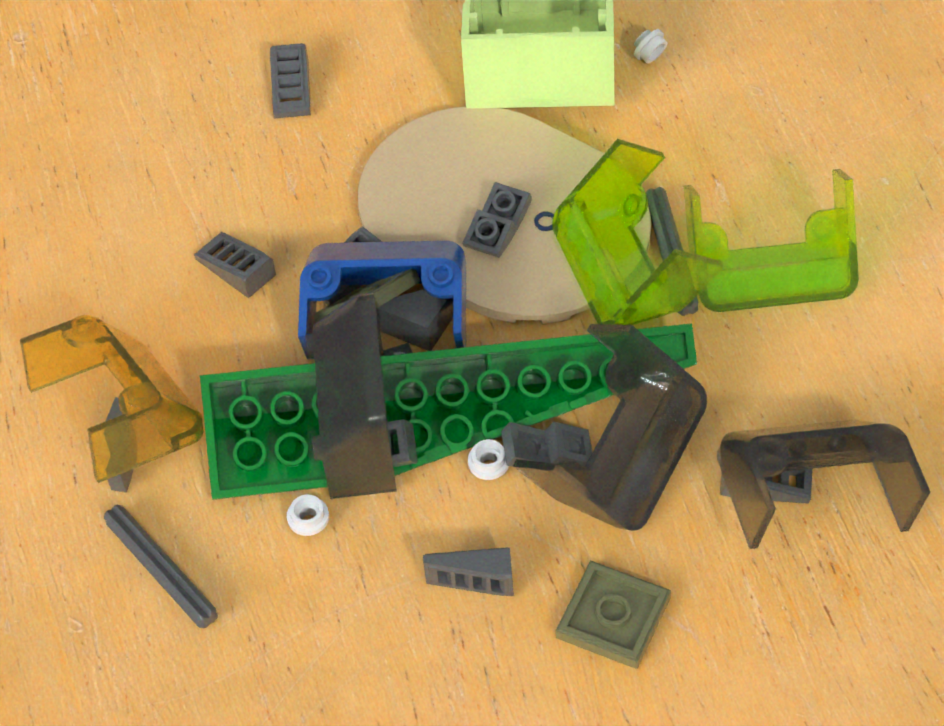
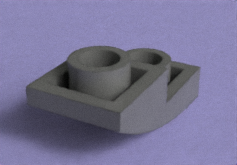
(498, 221)

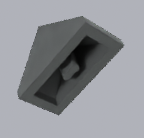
(416, 318)

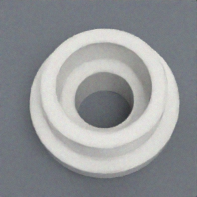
(650, 45)
(483, 451)
(304, 506)

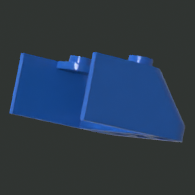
(330, 265)

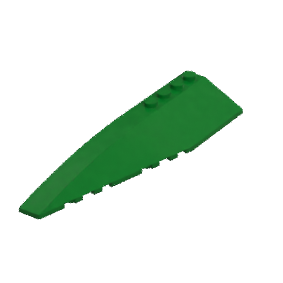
(266, 418)

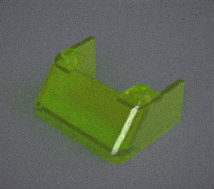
(605, 251)
(781, 274)

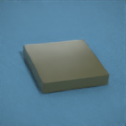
(384, 291)
(613, 614)

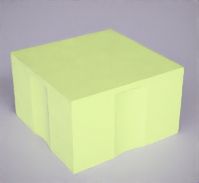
(538, 53)

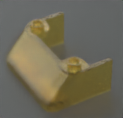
(154, 408)

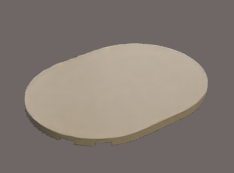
(442, 169)

